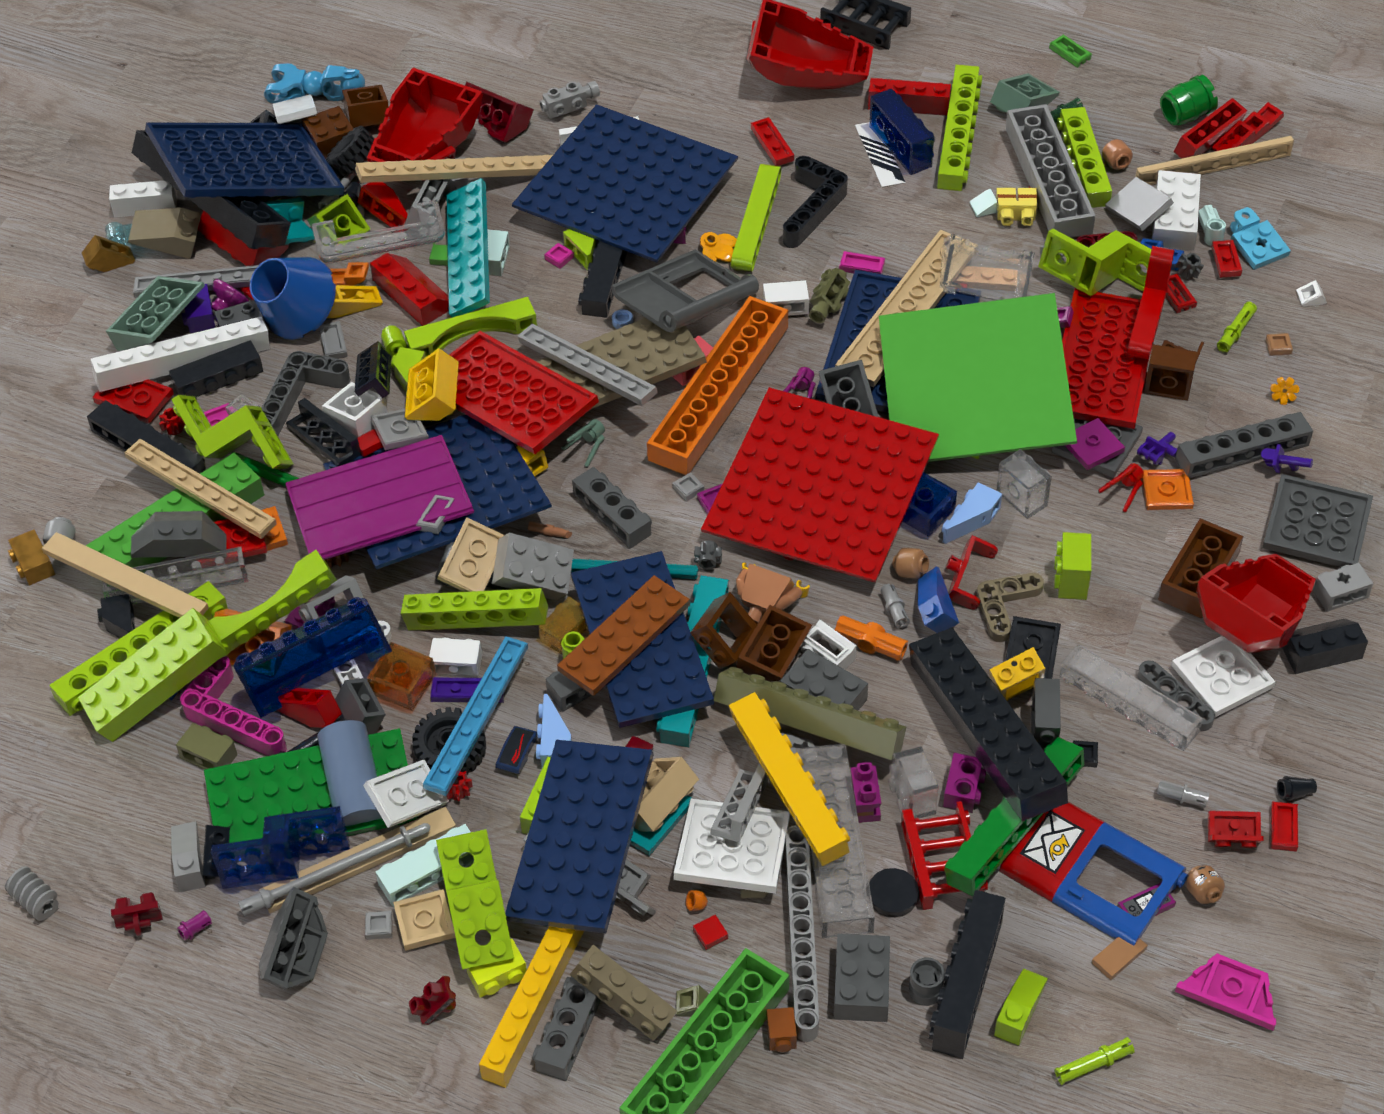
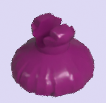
(226, 295)

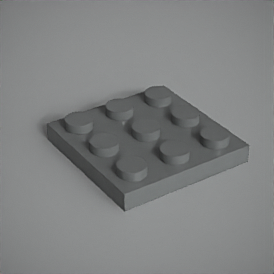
(1126, 436)

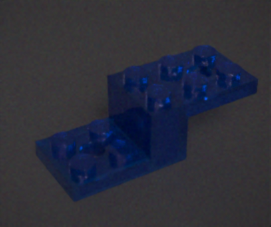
(279, 851)

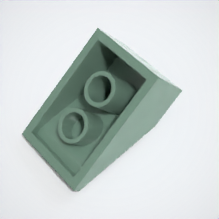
(1022, 92)

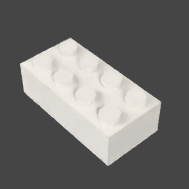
(1179, 223)

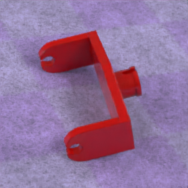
(959, 565)

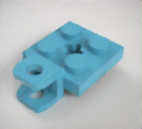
(1250, 232)

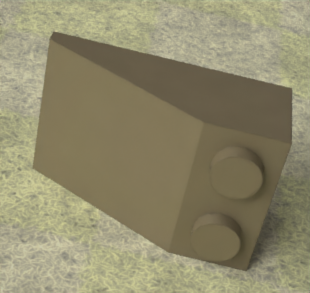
(165, 230)

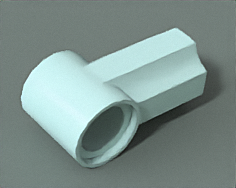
(1212, 224)

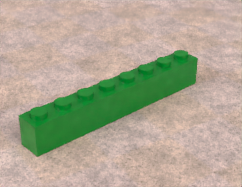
(1004, 829)

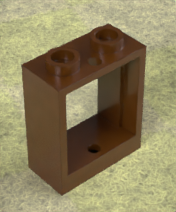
(737, 621)

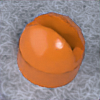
(696, 900)

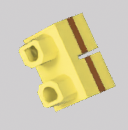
(1016, 209)

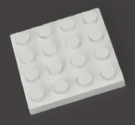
(722, 862)

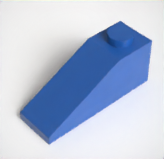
(935, 602)

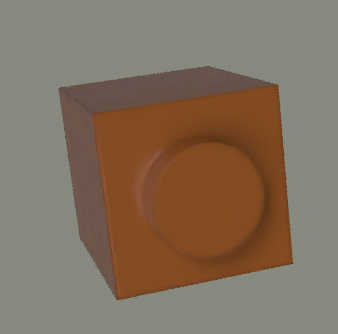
(781, 1029)

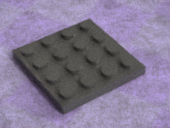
(1318, 521)

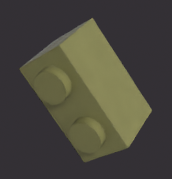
(206, 748)

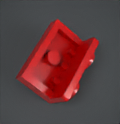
(1234, 827)

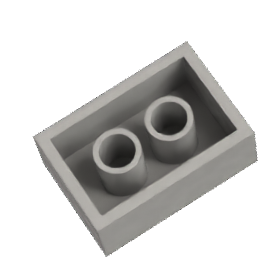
(532, 565)

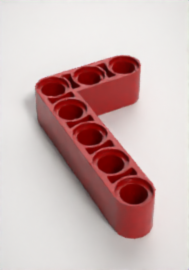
(1151, 303)

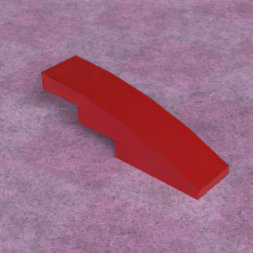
(1250, 129)

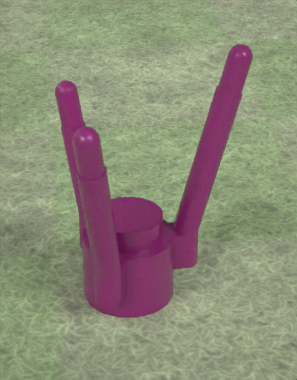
(802, 380)

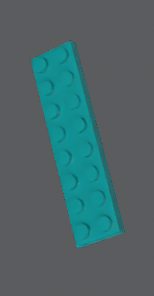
(467, 248)

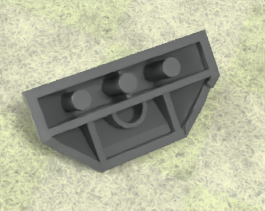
(177, 535)
(294, 942)

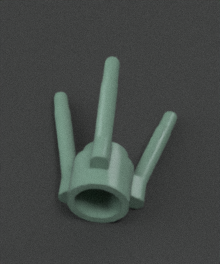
(591, 432)

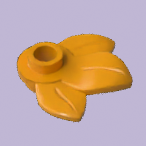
(720, 248)

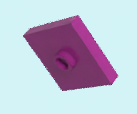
(1095, 444)

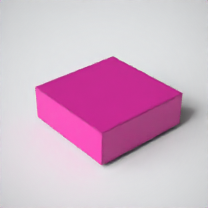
(559, 255)

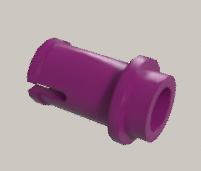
(194, 925)

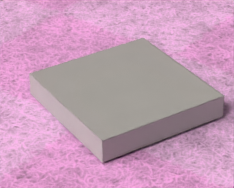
(396, 430)

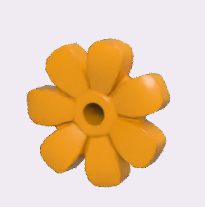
(1284, 390)

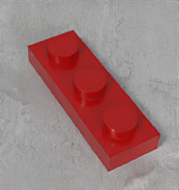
(772, 141)

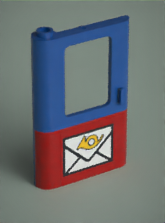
(1060, 849)

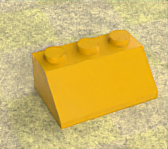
(432, 387)

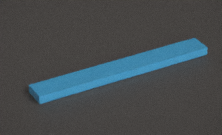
(475, 716)

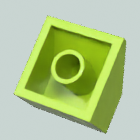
(345, 217)

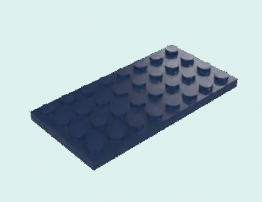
(667, 672)
(580, 836)

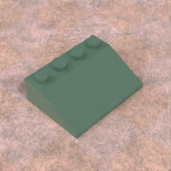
(152, 312)

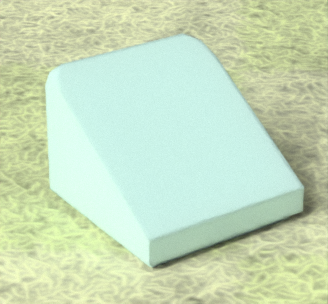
(984, 204)

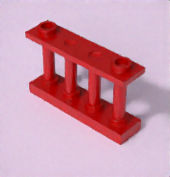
(918, 847)

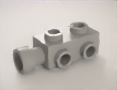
(568, 98)

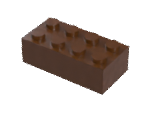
(1202, 552)

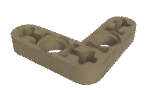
(1000, 595)

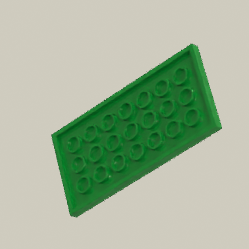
(287, 784)

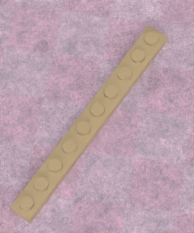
(450, 168)

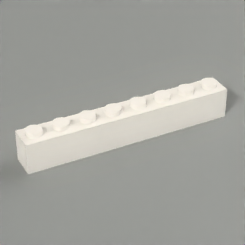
(160, 357)

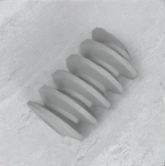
(32, 893)

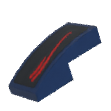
(515, 749)

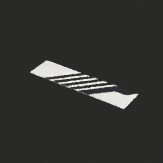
(880, 157)

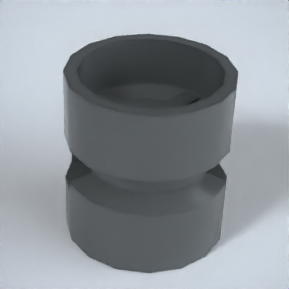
(926, 980)

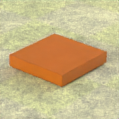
(1167, 489)

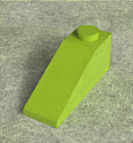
(1020, 1006)

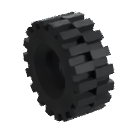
(350, 150)

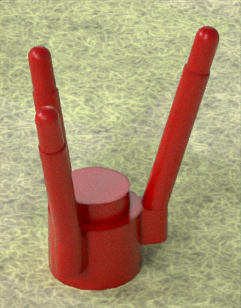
(1129, 477)

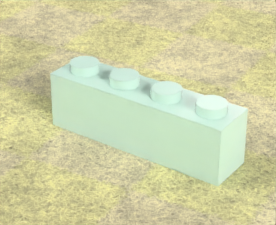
(417, 869)

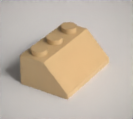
(666, 785)

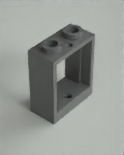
(1045, 711)

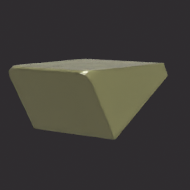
(689, 1000)

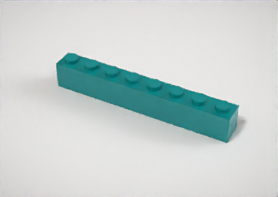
(679, 728)

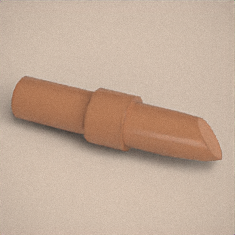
(549, 530)

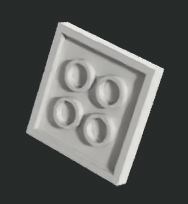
(1222, 675)

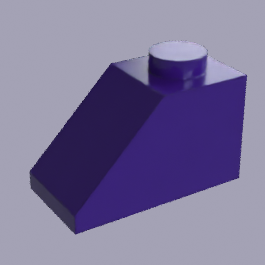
(199, 312)

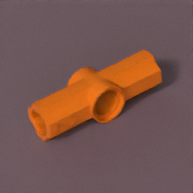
(871, 637)

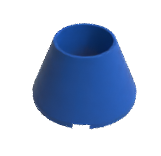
(293, 294)

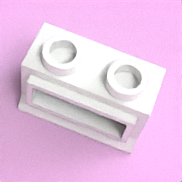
(835, 640)

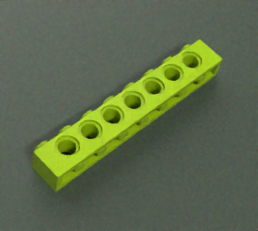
(958, 128)
(80, 679)

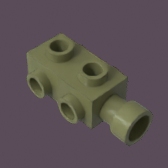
(828, 294)

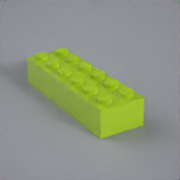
(152, 675)

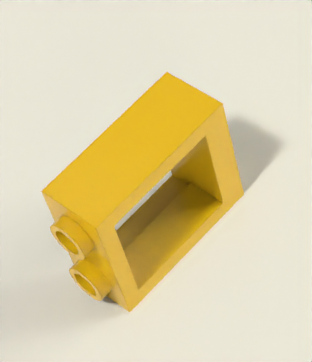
(1020, 678)

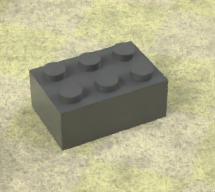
(826, 679)
(862, 977)

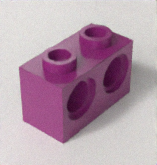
(961, 782)

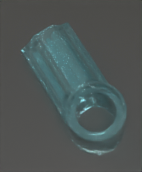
(117, 232)

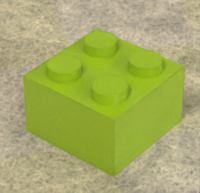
(1073, 566)

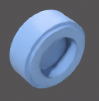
(621, 318)

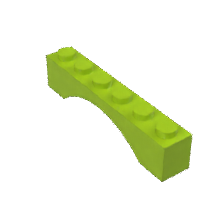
(505, 317)
(306, 580)

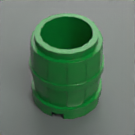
(1188, 100)

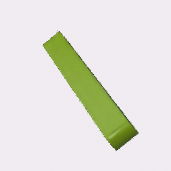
(756, 217)

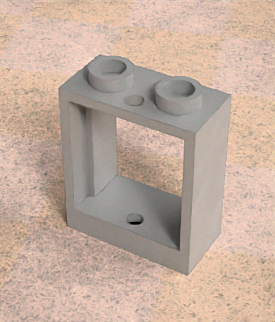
(346, 584)

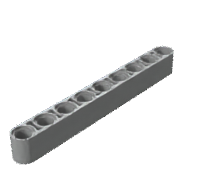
(801, 941)

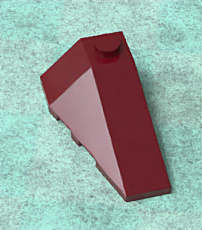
(502, 115)

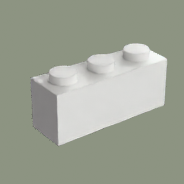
(141, 196)

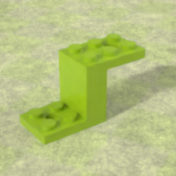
(1099, 264)
(231, 432)
(474, 899)

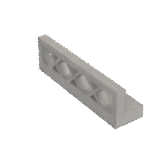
(745, 806)

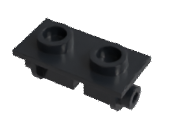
(213, 836)

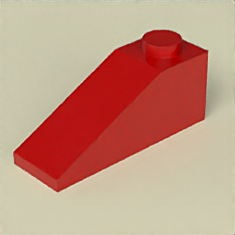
(382, 203)
(310, 706)

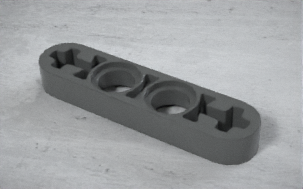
(1179, 691)

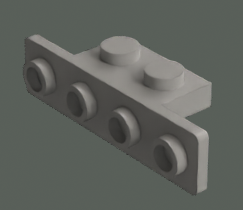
(631, 885)

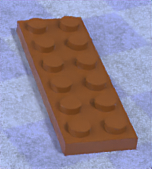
(623, 635)

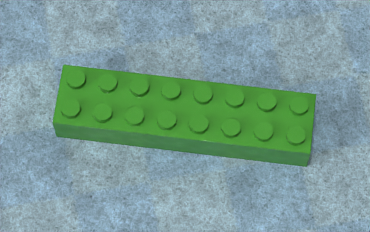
(228, 473)
(710, 1039)

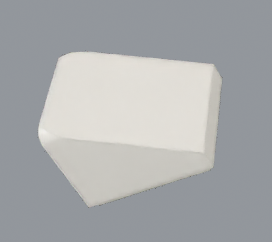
(1311, 294)

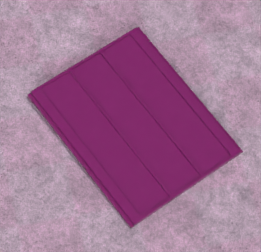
(377, 497)

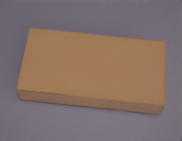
(1118, 956)

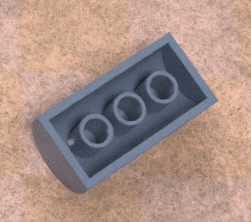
(347, 767)

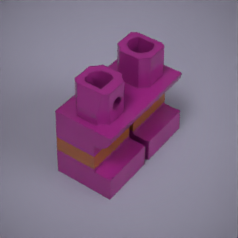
(866, 792)

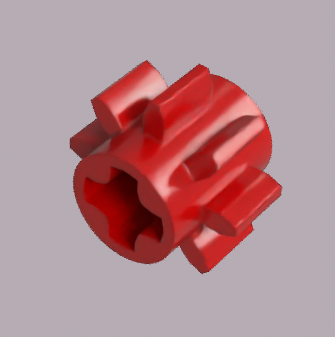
(171, 422)
(460, 787)

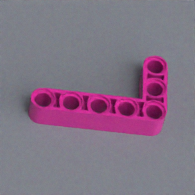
(203, 707)

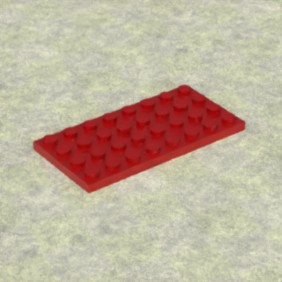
(1095, 348)
(516, 393)

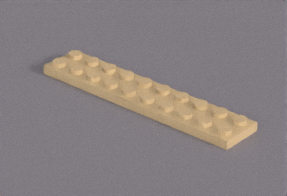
(915, 292)

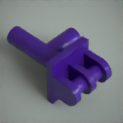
(1156, 450)
(1276, 457)

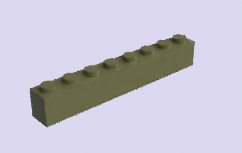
(815, 714)

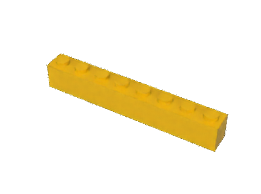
(789, 779)
(528, 1005)

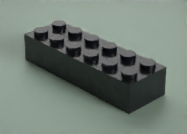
(966, 974)

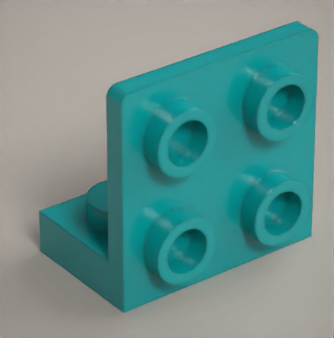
(292, 211)

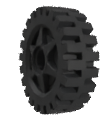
(435, 731)

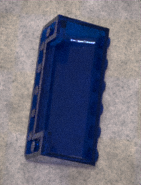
(309, 653)

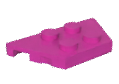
(1232, 989)

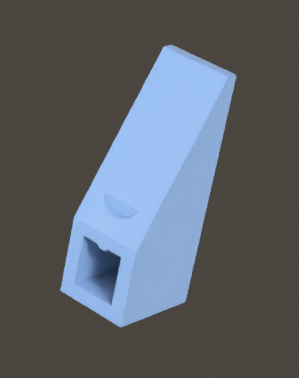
(975, 512)
(550, 730)

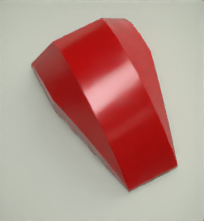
(804, 51)
(425, 118)
(1255, 601)

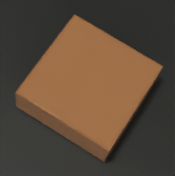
(1279, 344)

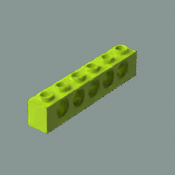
(1085, 155)
(474, 609)

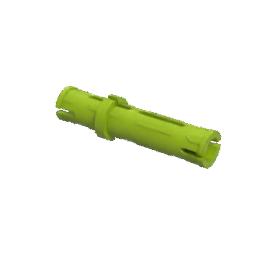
(1233, 332)
(1104, 1056)

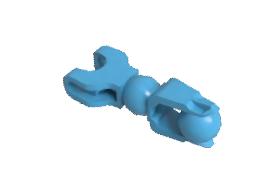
(298, 83)

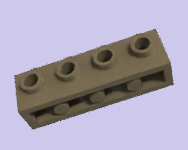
(623, 992)

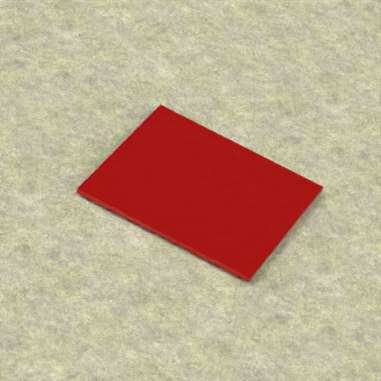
(821, 484)

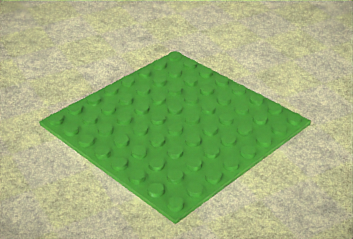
(980, 376)

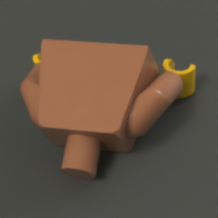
(764, 587)

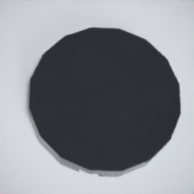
(893, 892)

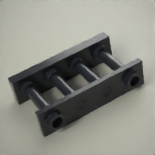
(885, 9)

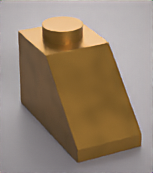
(106, 254)

